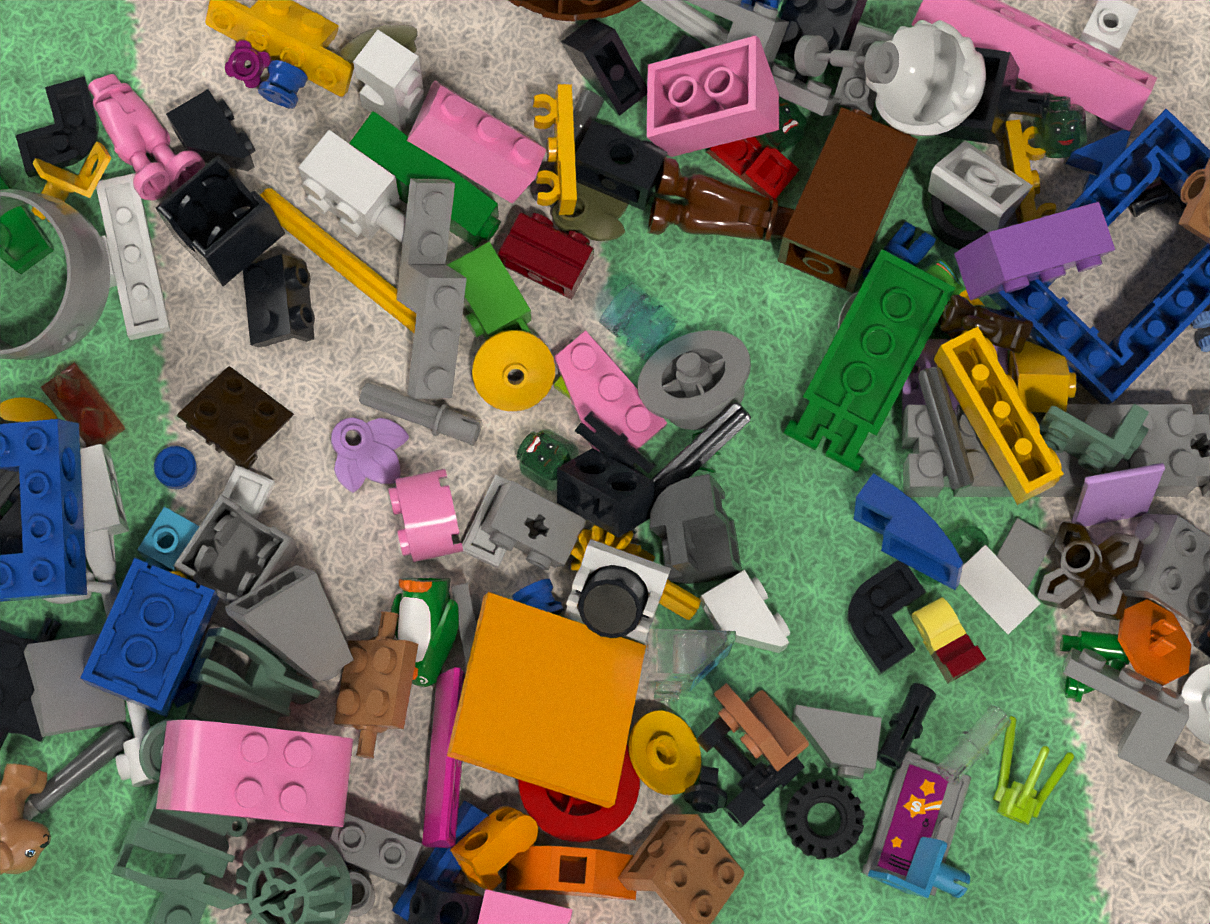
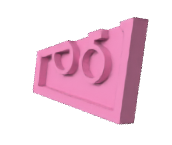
(602, 387)

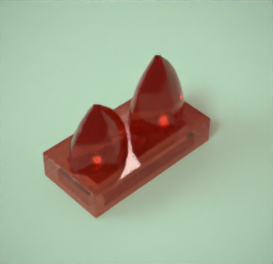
(82, 404)

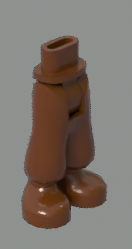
(714, 208)

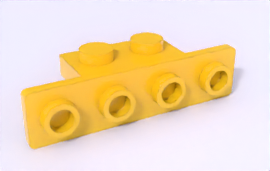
(288, 35)

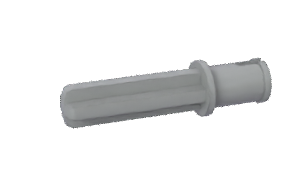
(421, 413)

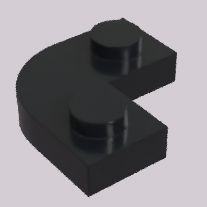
(71, 135)
(872, 615)

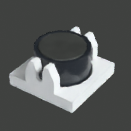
(615, 596)

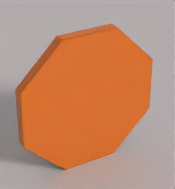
(1154, 642)

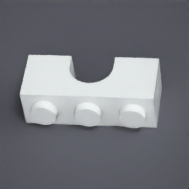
(390, 79)

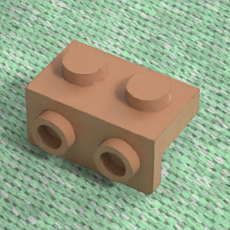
(764, 725)

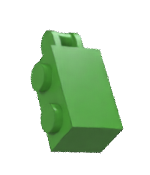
(490, 294)

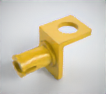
(62, 182)

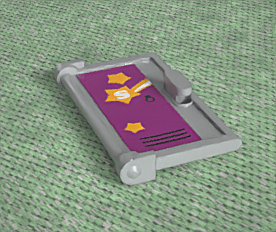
(914, 811)

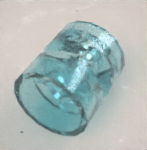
(635, 318)

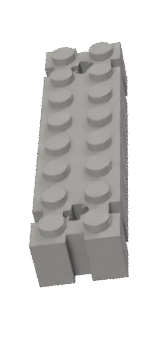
(1168, 441)

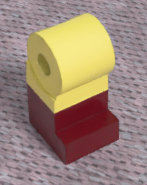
(947, 640)

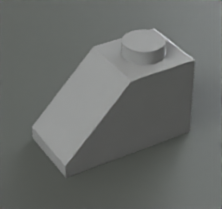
(841, 738)

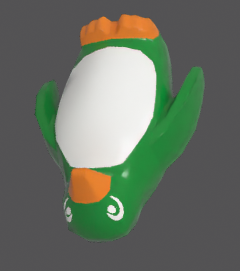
(429, 620)

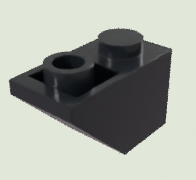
(206, 128)

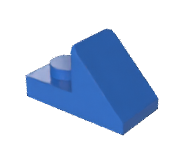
(1099, 155)

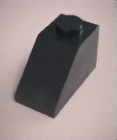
(606, 64)

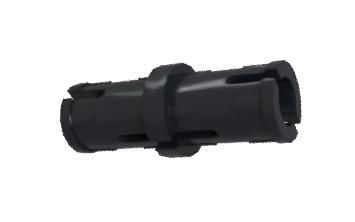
(612, 444)
(906, 726)

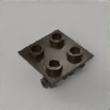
(235, 416)

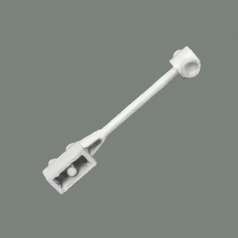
(102, 511)

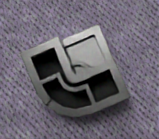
(696, 532)

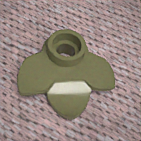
(596, 217)

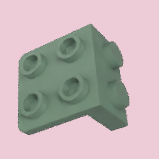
(1093, 448)

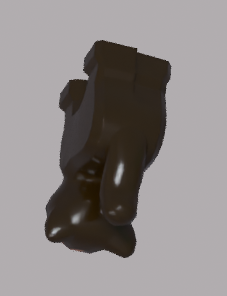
(996, 325)

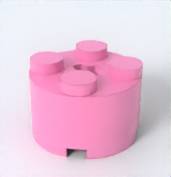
(426, 515)

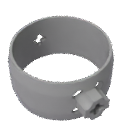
(86, 276)

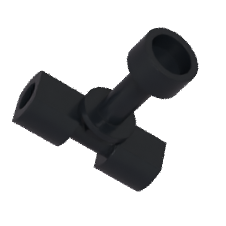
(756, 780)

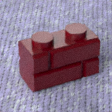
(547, 254)

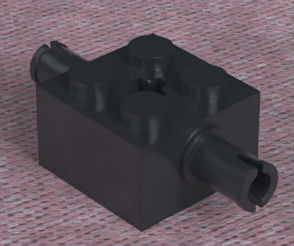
(999, 101)

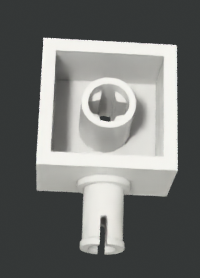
(351, 188)

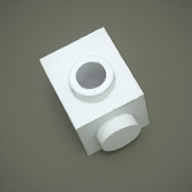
(1109, 25)

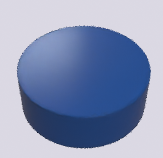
(175, 467)

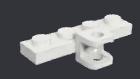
(132, 258)

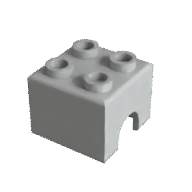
(234, 552)

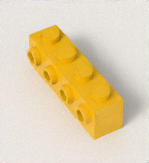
(998, 415)

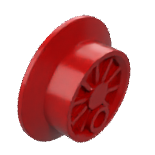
(578, 819)

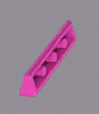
(444, 771)

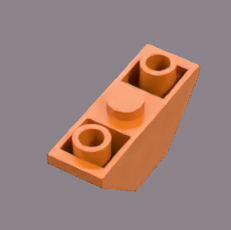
(569, 872)

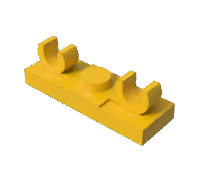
(559, 149)
(1017, 156)

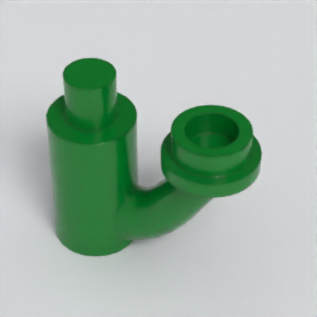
(1101, 643)

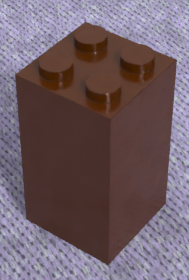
(847, 199)

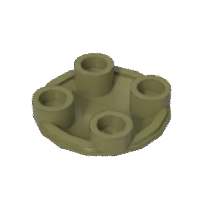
(400, 33)

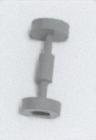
(879, 63)

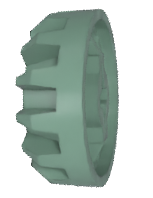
(310, 868)

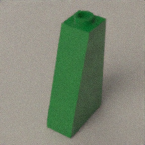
(473, 212)

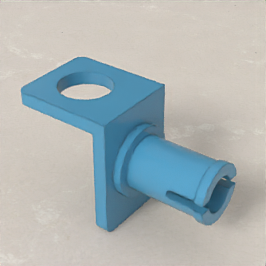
(927, 872)

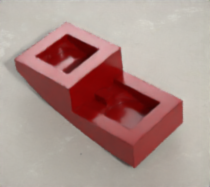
(760, 168)

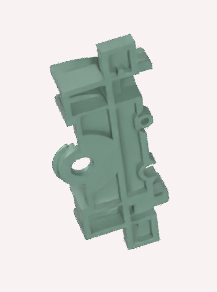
(197, 837)

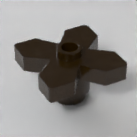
(1090, 570)

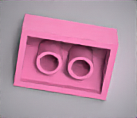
(711, 97)
(476, 143)

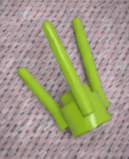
(1019, 800)

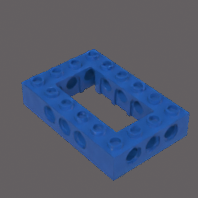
(1108, 370)
(51, 511)

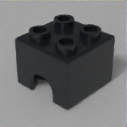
(220, 220)

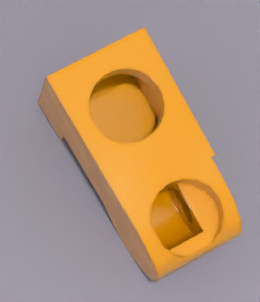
(494, 845)

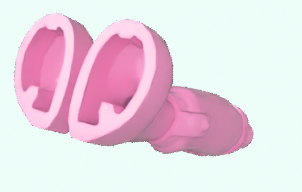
(137, 132)

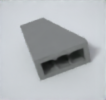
(295, 623)

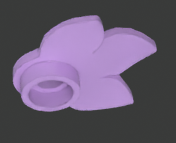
(372, 456)

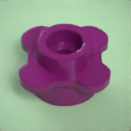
(236, 64)

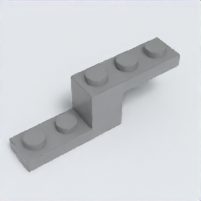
(770, 29)
(431, 288)
(1154, 725)

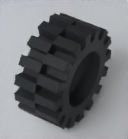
(847, 806)

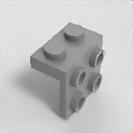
(1172, 567)

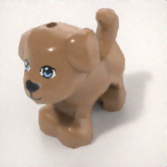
(20, 838)

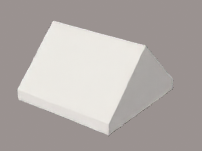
(978, 187)

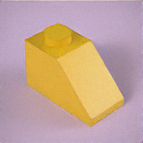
(1041, 378)

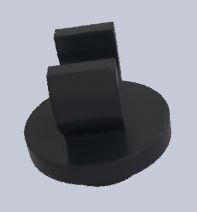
(706, 796)

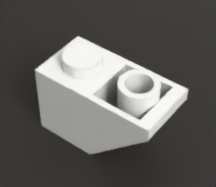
(741, 608)

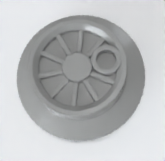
(695, 378)

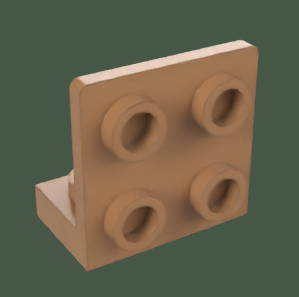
(684, 868)

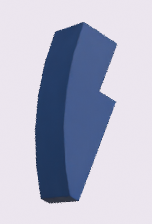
(908, 531)

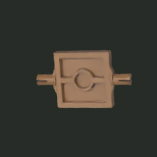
(376, 685)

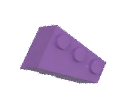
(1035, 250)

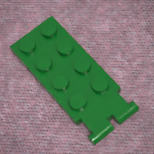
(870, 358)

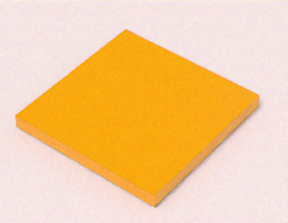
(547, 701)

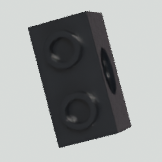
(626, 182)

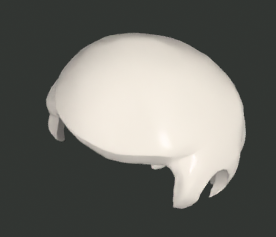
(935, 81)

